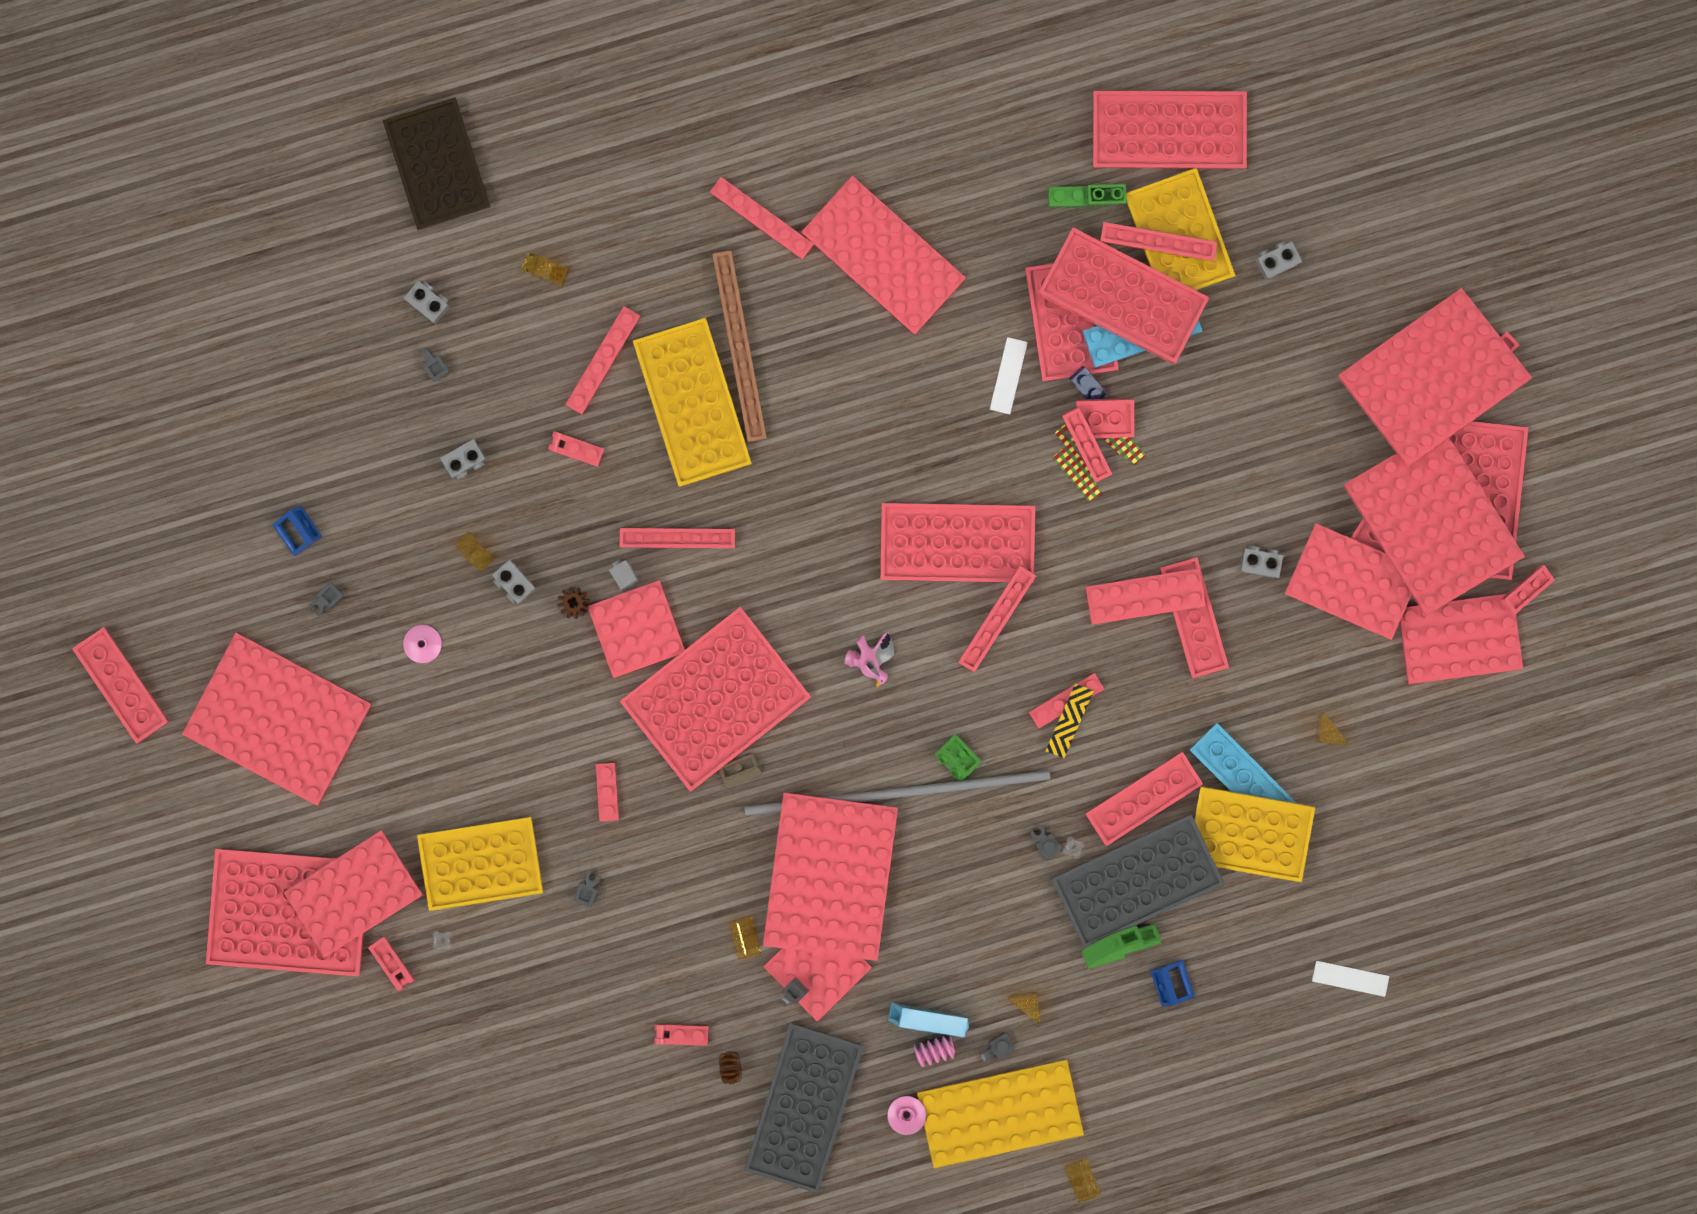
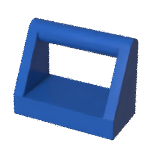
(304, 527)
(1164, 984)

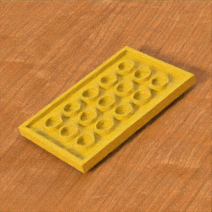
(1181, 208)
(1255, 832)
(480, 863)

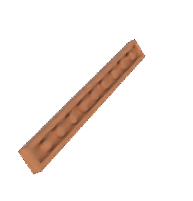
(739, 346)

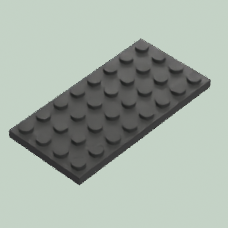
(1138, 880)
(804, 1108)

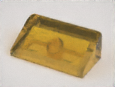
(744, 938)
(1082, 1180)

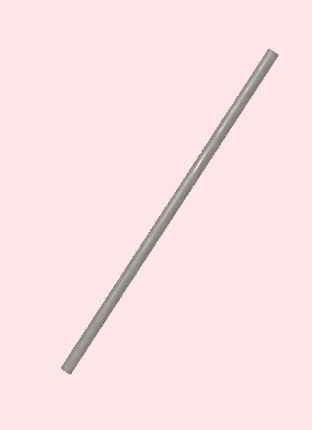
(917, 790)

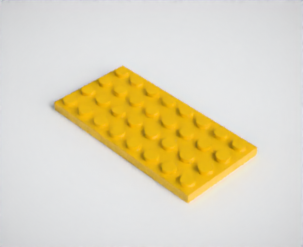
(692, 402)
(1000, 1113)

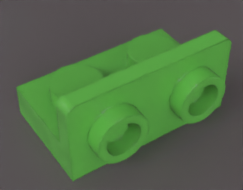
(957, 758)

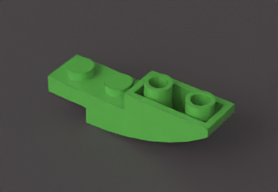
(1087, 196)
(1120, 943)

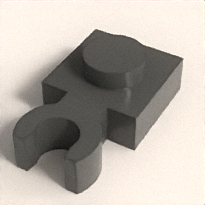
(328, 597)
(1047, 844)
(586, 892)

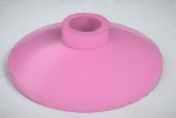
(432, 644)
(906, 1125)

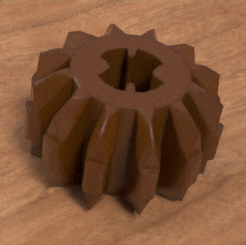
(579, 598)
(730, 1067)

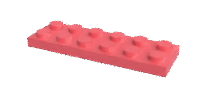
(1145, 596)
(1198, 630)
(120, 685)
(1144, 798)

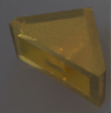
(474, 552)
(1328, 732)
(1028, 1004)

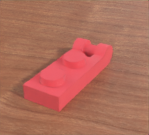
(576, 449)
(391, 963)
(682, 1034)

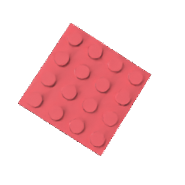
(636, 629)
(822, 974)

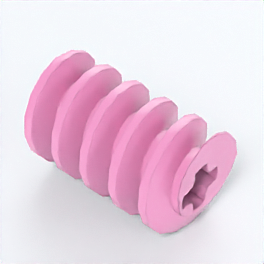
(935, 1051)

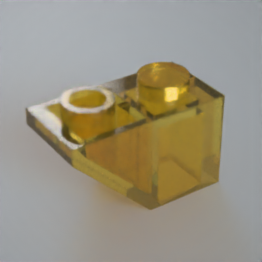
(545, 269)

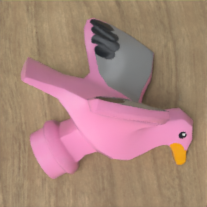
(870, 658)

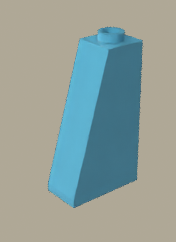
(928, 1020)

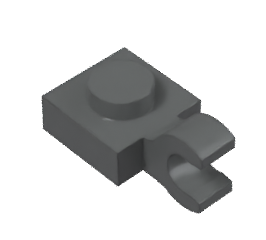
(435, 366)
(794, 991)
(999, 1046)

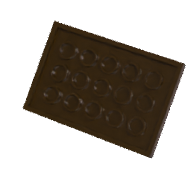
(436, 163)

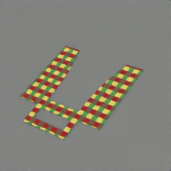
(1077, 470)

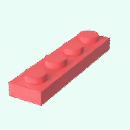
(1087, 444)
(1054, 707)

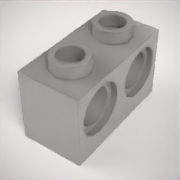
(1280, 264)
(424, 305)
(462, 455)
(1260, 567)
(623, 574)
(517, 578)

